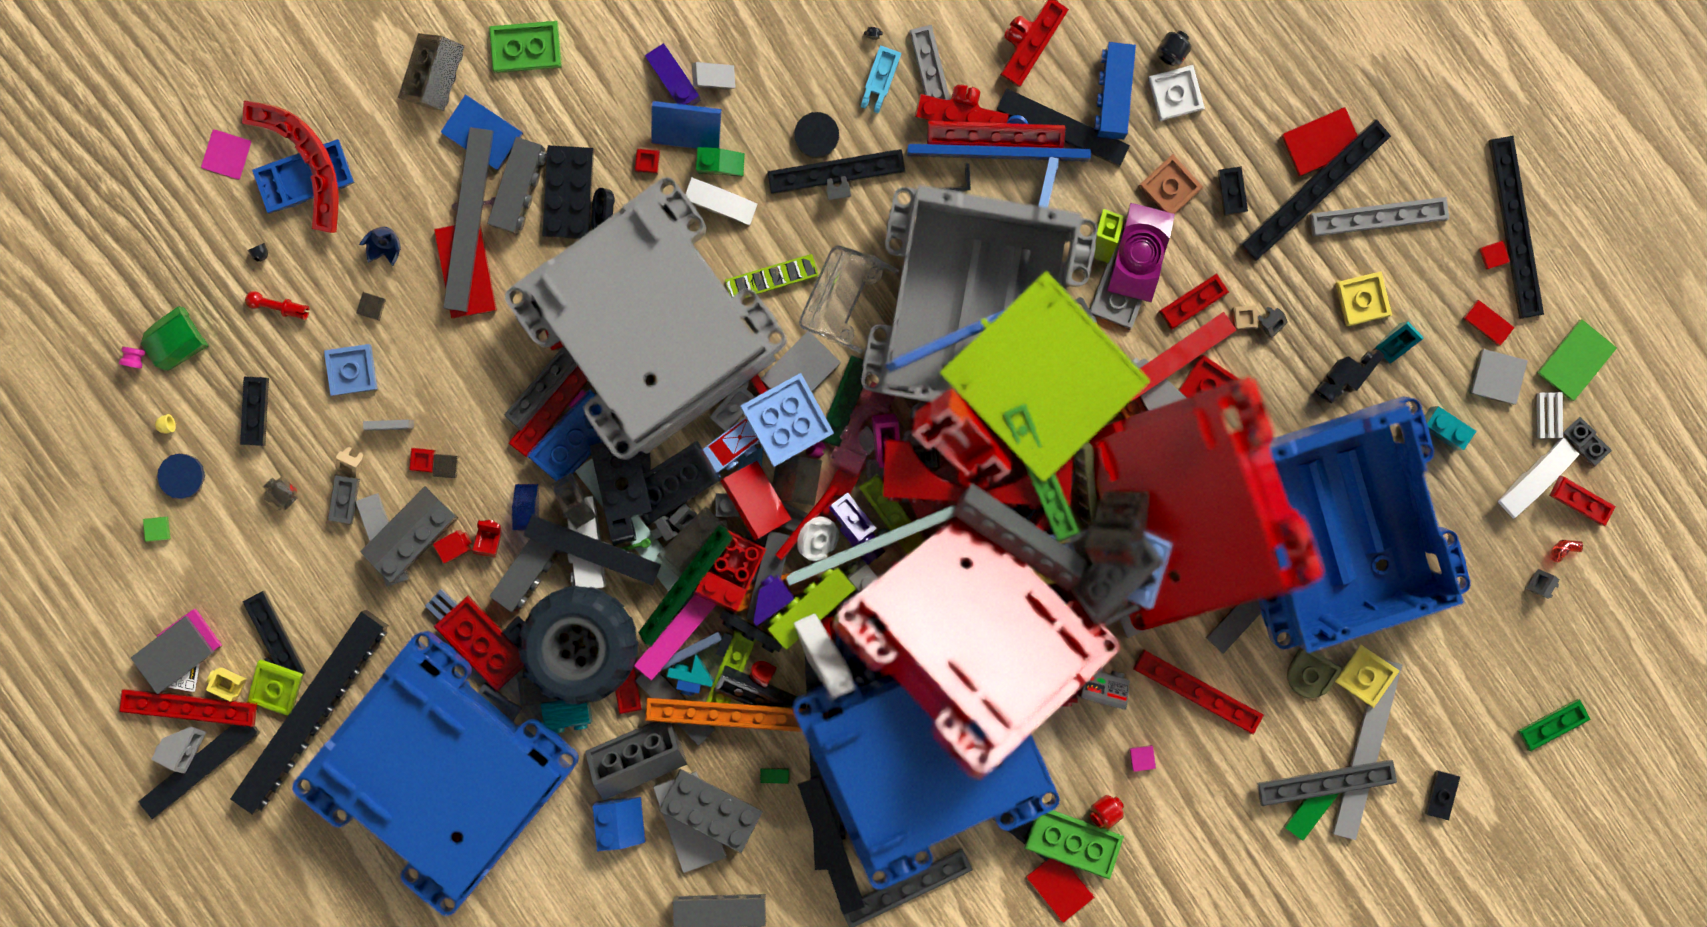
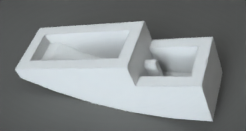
(721, 201)

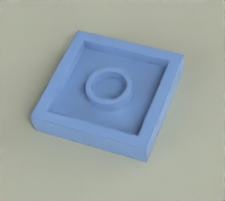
(350, 369)

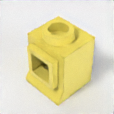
(215, 679)

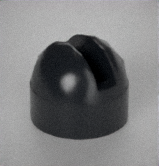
(259, 252)

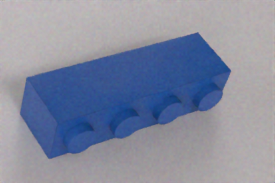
(1116, 90)

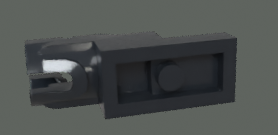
(1348, 374)

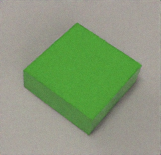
(156, 528)

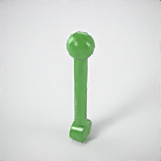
(644, 543)

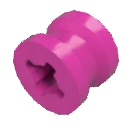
(131, 357)

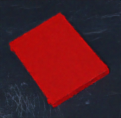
(1060, 888)

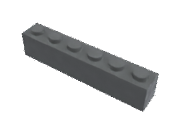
(1019, 537)

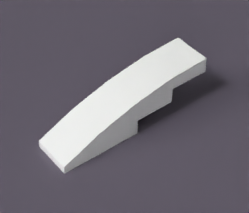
(1538, 478)

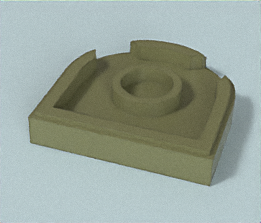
(1311, 674)

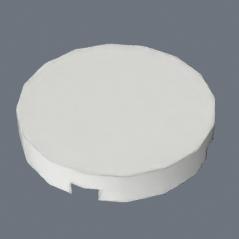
(817, 538)

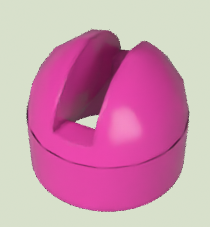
(816, 450)

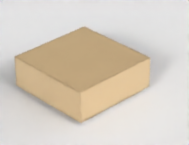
(1245, 317)

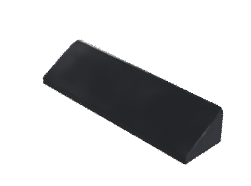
(744, 690)

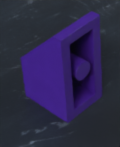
(771, 597)

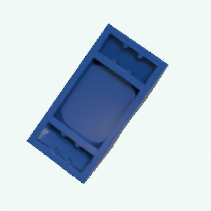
(289, 180)

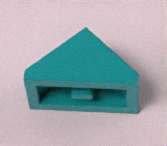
(1399, 341)

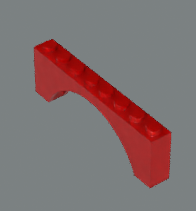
(910, 478)

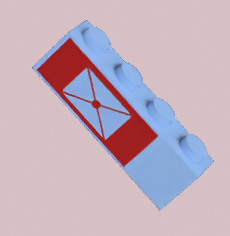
(731, 446)

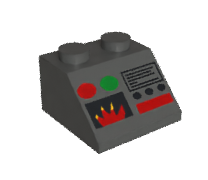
(1107, 689)

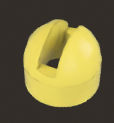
(165, 424)

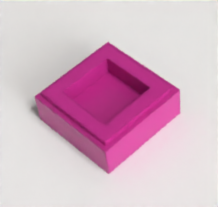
(1142, 758)

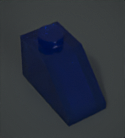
(524, 505)

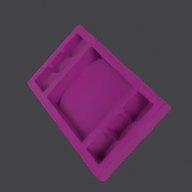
(1141, 252)

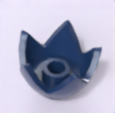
(381, 242)

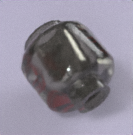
(279, 493)

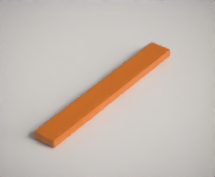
(724, 714)

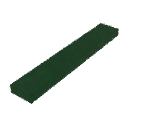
(685, 585)

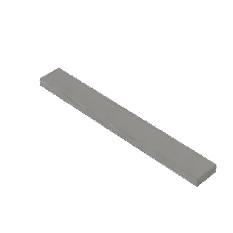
(1365, 752)

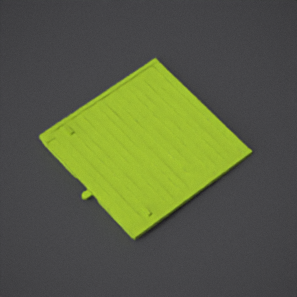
(1053, 362)

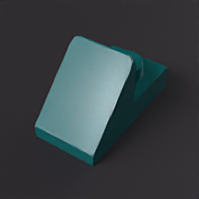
(698, 674)

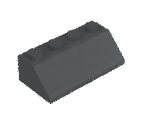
(408, 535)
(635, 758)

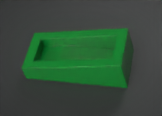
(774, 775)

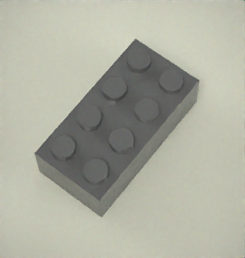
(710, 810)

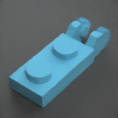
(881, 76)

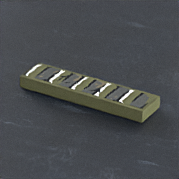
(1086, 483)

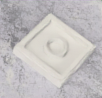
(1176, 93)

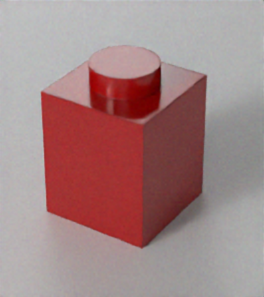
(453, 546)

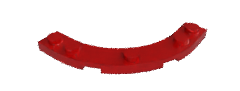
(312, 151)

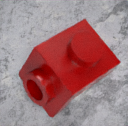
(487, 538)

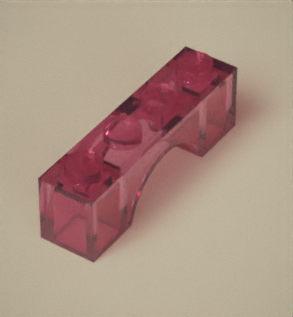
(850, 454)

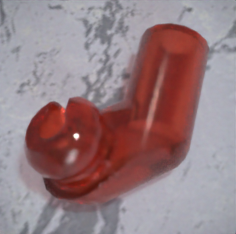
(1563, 547)

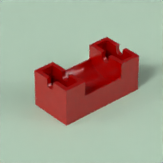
(962, 439)

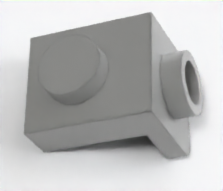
(860, 575)

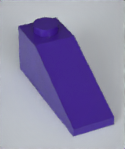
(672, 76)

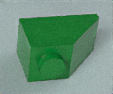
(720, 162)

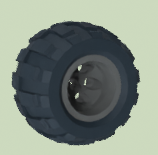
(543, 647)

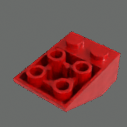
(731, 574)

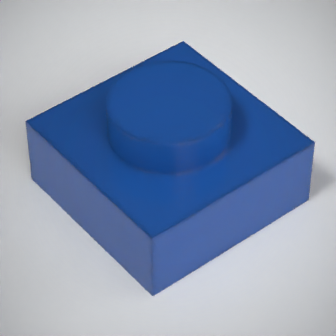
(688, 688)

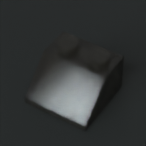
(797, 480)

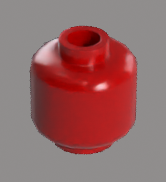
(1107, 811)

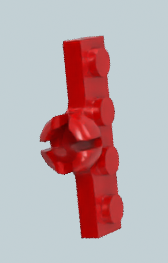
(1031, 39)
(957, 108)

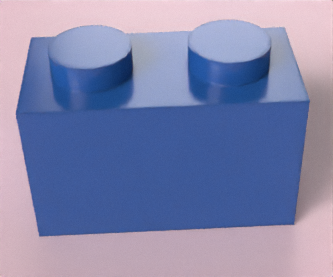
(618, 823)

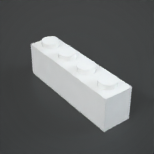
(585, 572)

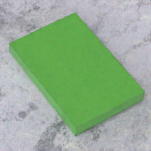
(525, 46)
(1576, 360)

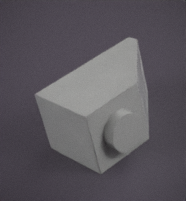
(179, 749)

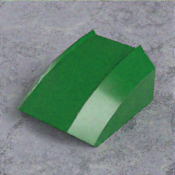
(172, 339)

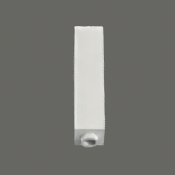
(823, 656)

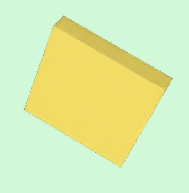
(1363, 299)
(1367, 676)

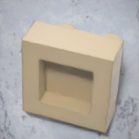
(349, 464)

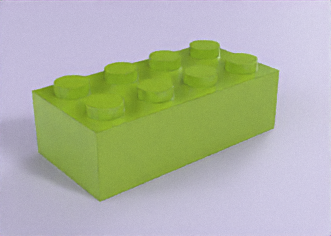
(818, 600)

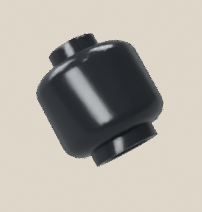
(1174, 48)

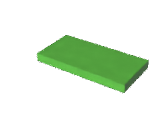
(1074, 843)

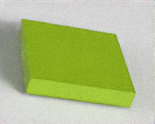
(275, 687)

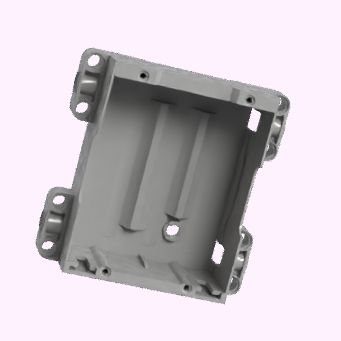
(963, 266)
(644, 304)

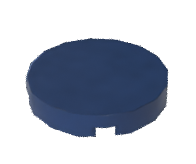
(181, 476)

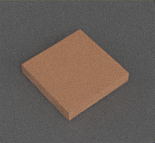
(1170, 185)

